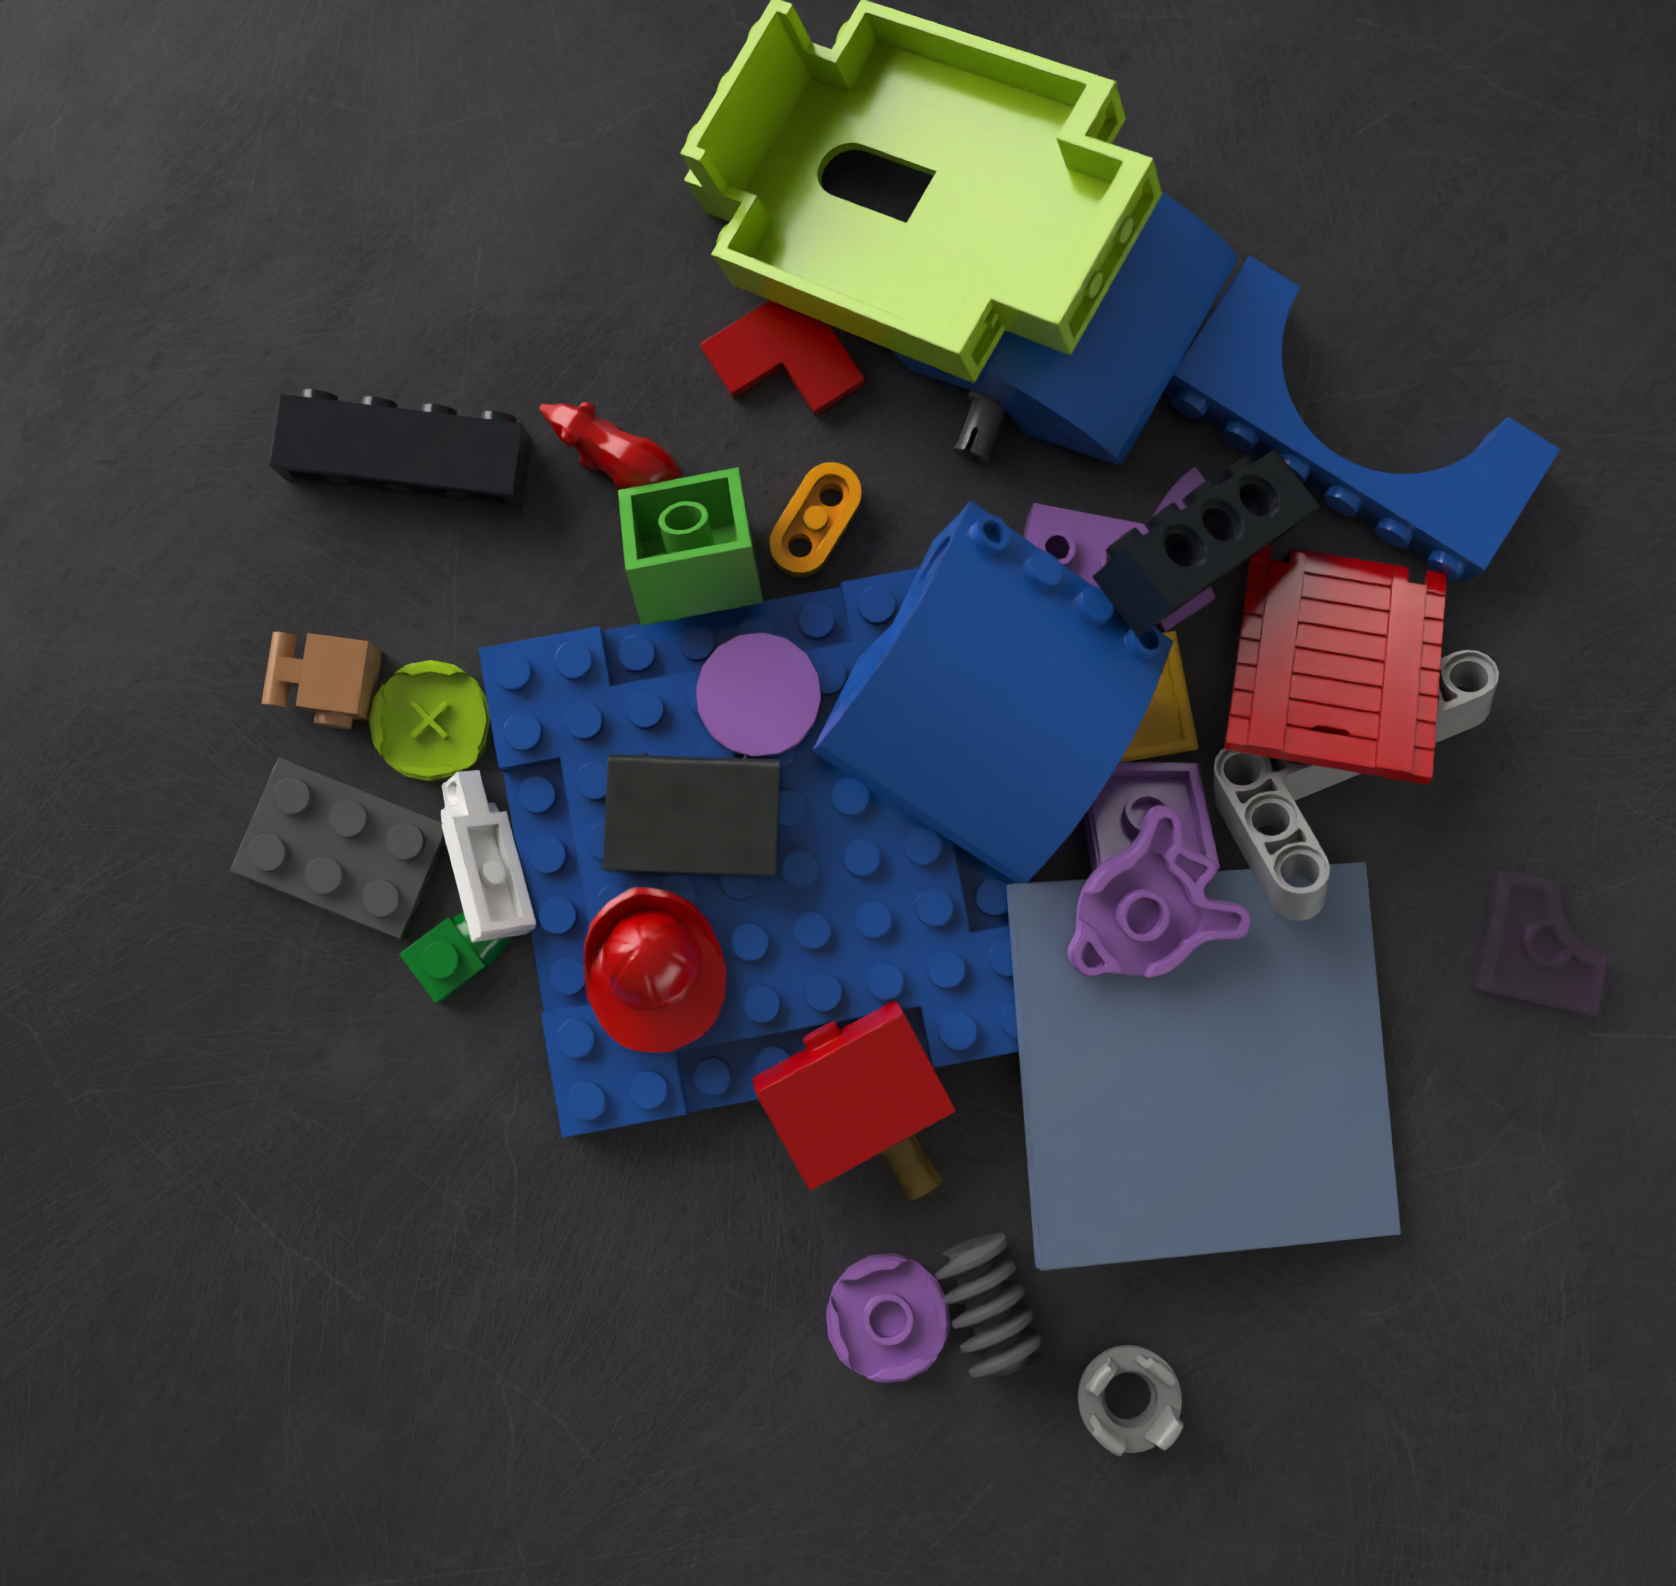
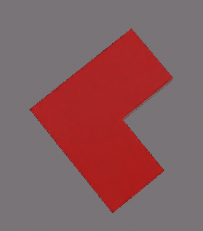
(786, 339)

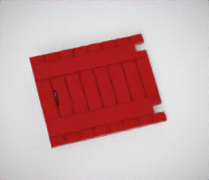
(1338, 665)

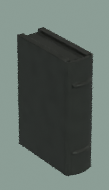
(692, 815)

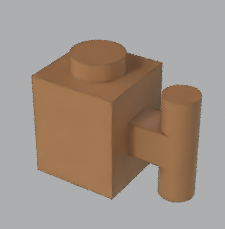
(333, 677)

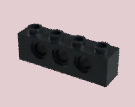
(1204, 541)

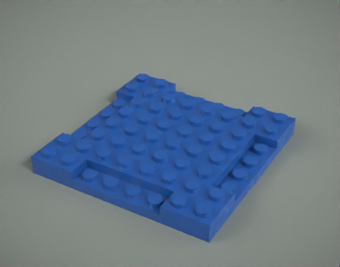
(862, 892)

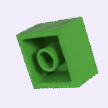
(689, 546)

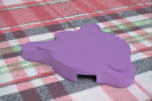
(1149, 905)

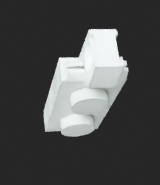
(484, 861)

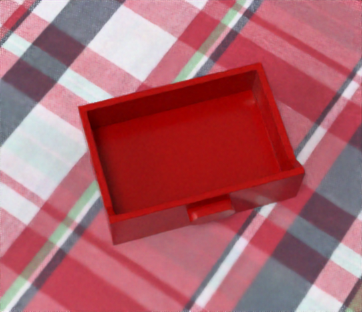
(851, 1094)

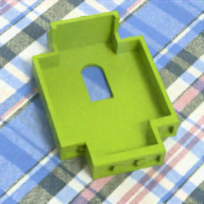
(1009, 235)

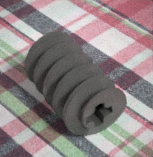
(990, 1306)

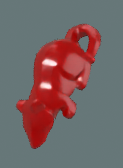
(605, 447)

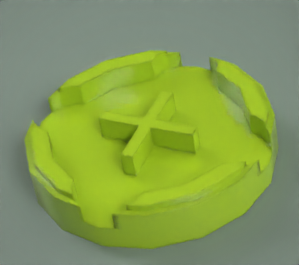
(430, 721)

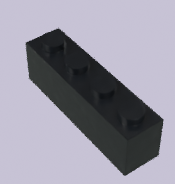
(401, 449)

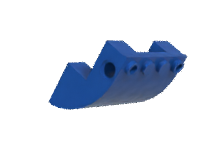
(1127, 352)
(995, 696)

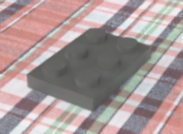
(340, 848)

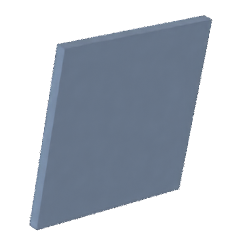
(1206, 1099)

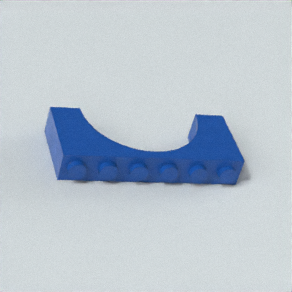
(1445, 514)

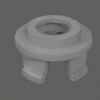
(1155, 1426)

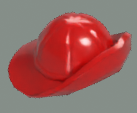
(653, 970)

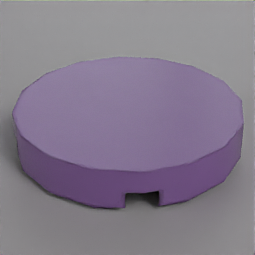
(758, 695)
(887, 1318)

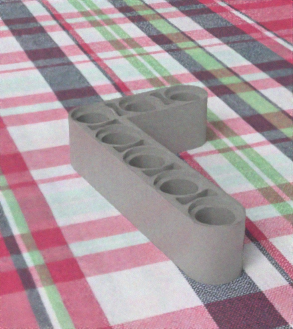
(1281, 782)

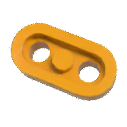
(813, 521)

